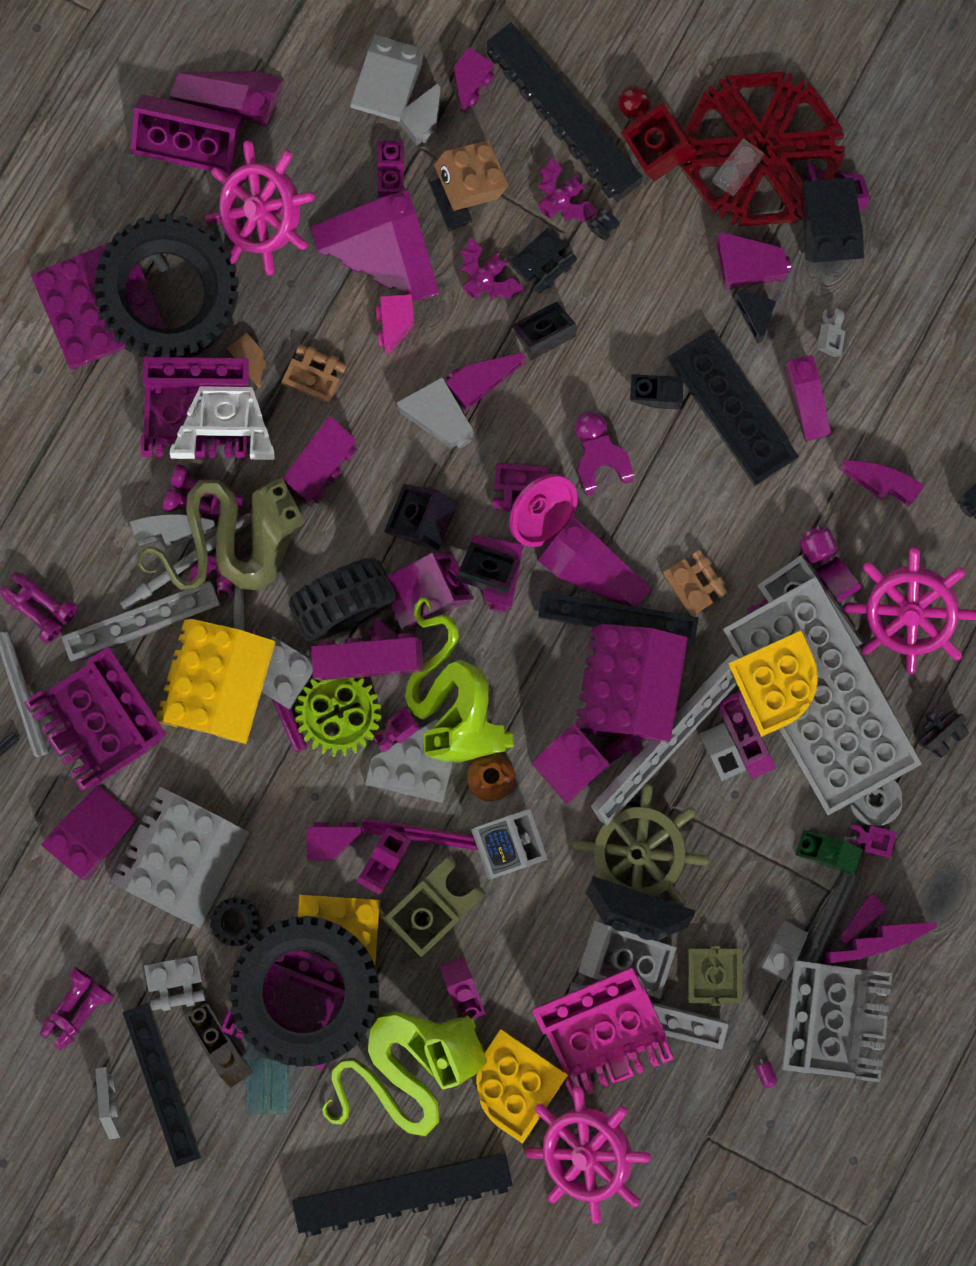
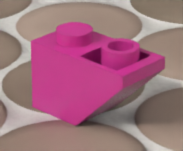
(397, 320)

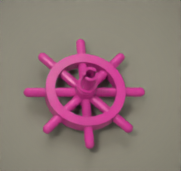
(259, 207)
(912, 610)
(587, 1154)

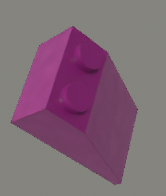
(89, 833)

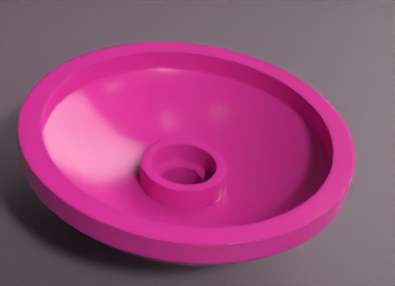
(543, 510)

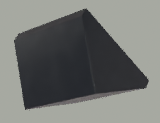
(545, 330)
(488, 569)

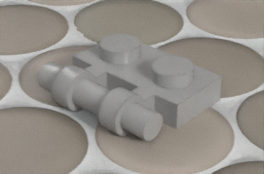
(174, 974)

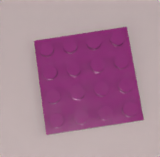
(71, 308)

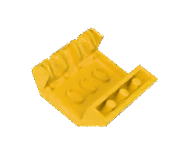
(216, 680)

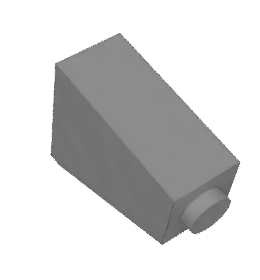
(438, 414)

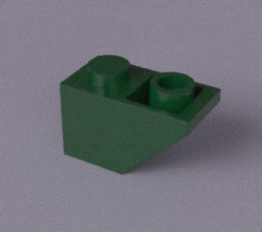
(829, 852)

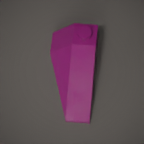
(238, 93)
(587, 562)

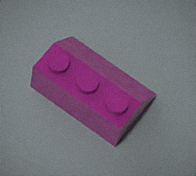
(320, 462)

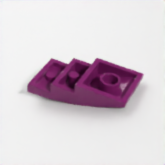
(885, 940)

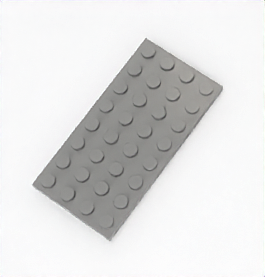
(849, 732)

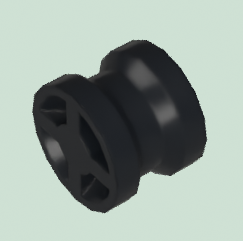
(603, 224)

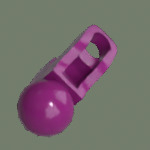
(598, 452)

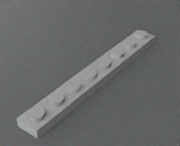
(658, 752)

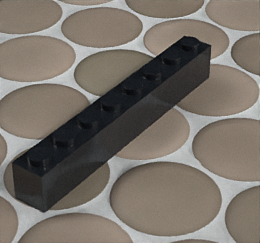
(564, 112)
(401, 1193)

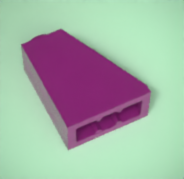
(750, 262)
(496, 602)

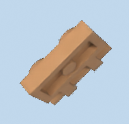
(311, 380)
(688, 587)

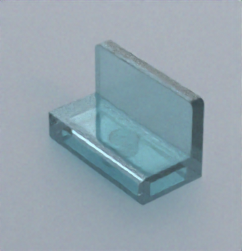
(267, 1087)

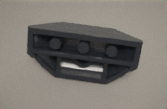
(636, 911)

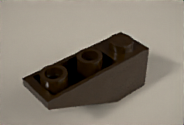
(218, 1045)

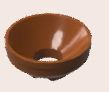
(495, 791)

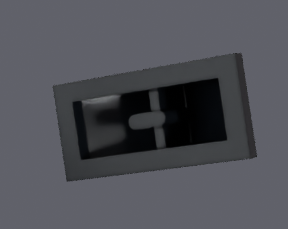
(755, 311)

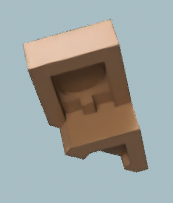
(247, 348)

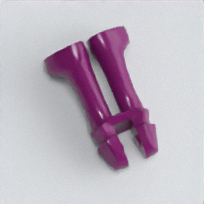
(176, 500)
(49, 628)
(80, 983)

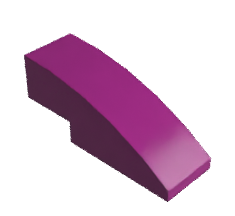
(882, 479)

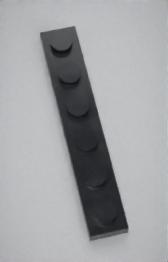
(595, 612)
(162, 1085)

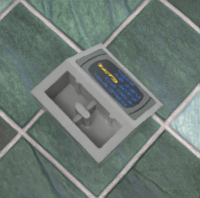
(509, 844)

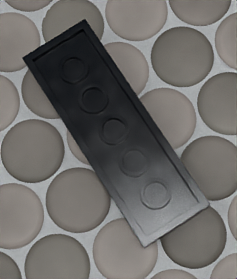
(733, 407)

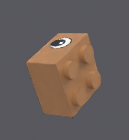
(471, 175)

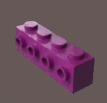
(367, 658)

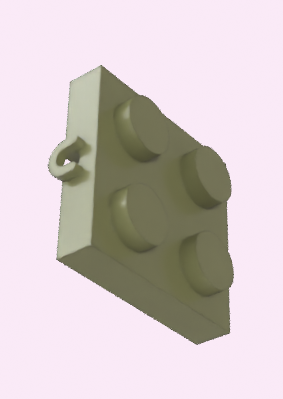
(715, 976)

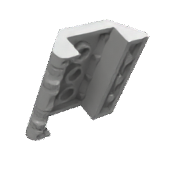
(181, 858)
(833, 1021)

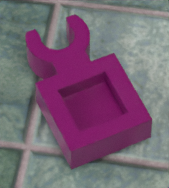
(398, 728)
(876, 840)

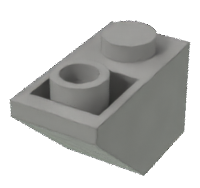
(722, 753)

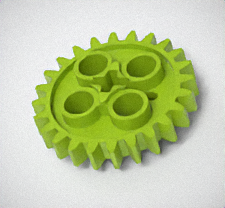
(349, 734)

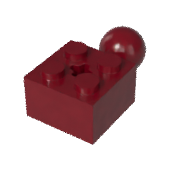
(649, 129)

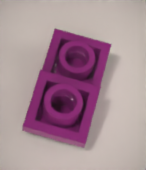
(390, 167)
(838, 579)

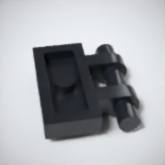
(538, 255)

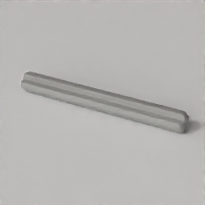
(21, 694)

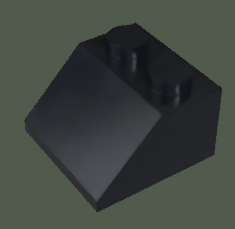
(421, 516)

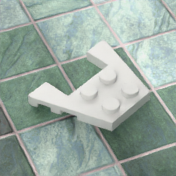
(224, 413)

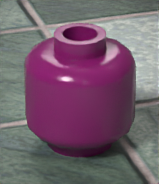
(818, 545)

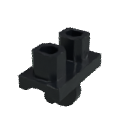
(941, 727)

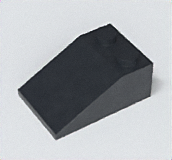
(832, 221)

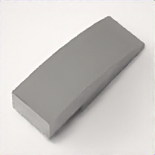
(171, 528)

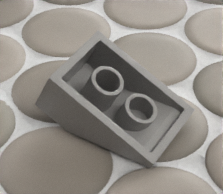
(387, 78)
(615, 951)

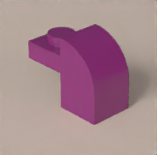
(384, 861)

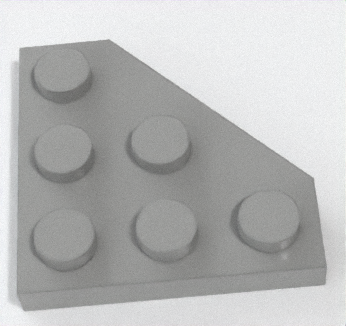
(410, 770)

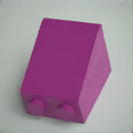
(430, 578)
(570, 763)

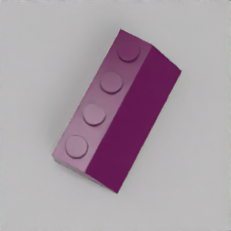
(185, 134)

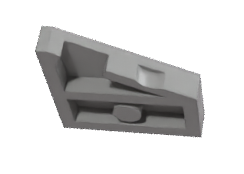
(107, 1105)

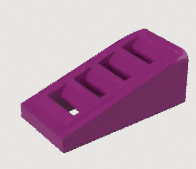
(865, 915)

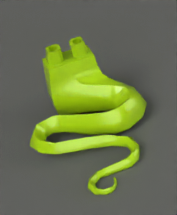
(464, 729)
(444, 1049)

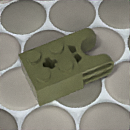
(437, 903)

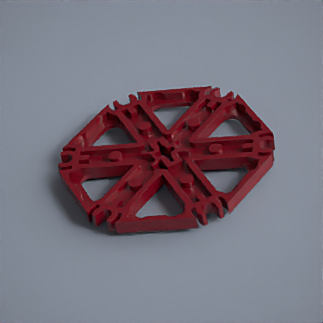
(770, 132)

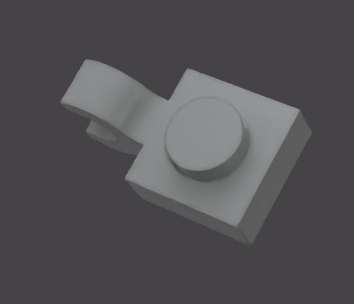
(831, 335)

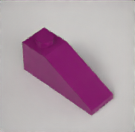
(479, 379)
(808, 397)
(746, 735)

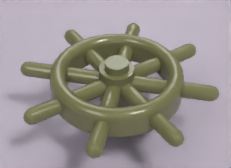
(642, 851)

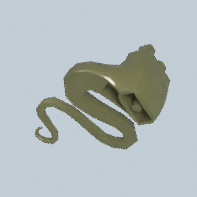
(273, 525)

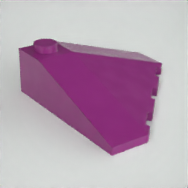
(383, 242)

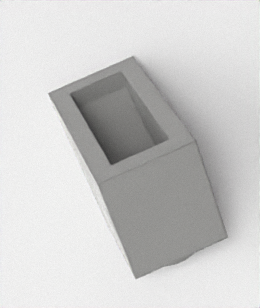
(421, 116)
(784, 950)

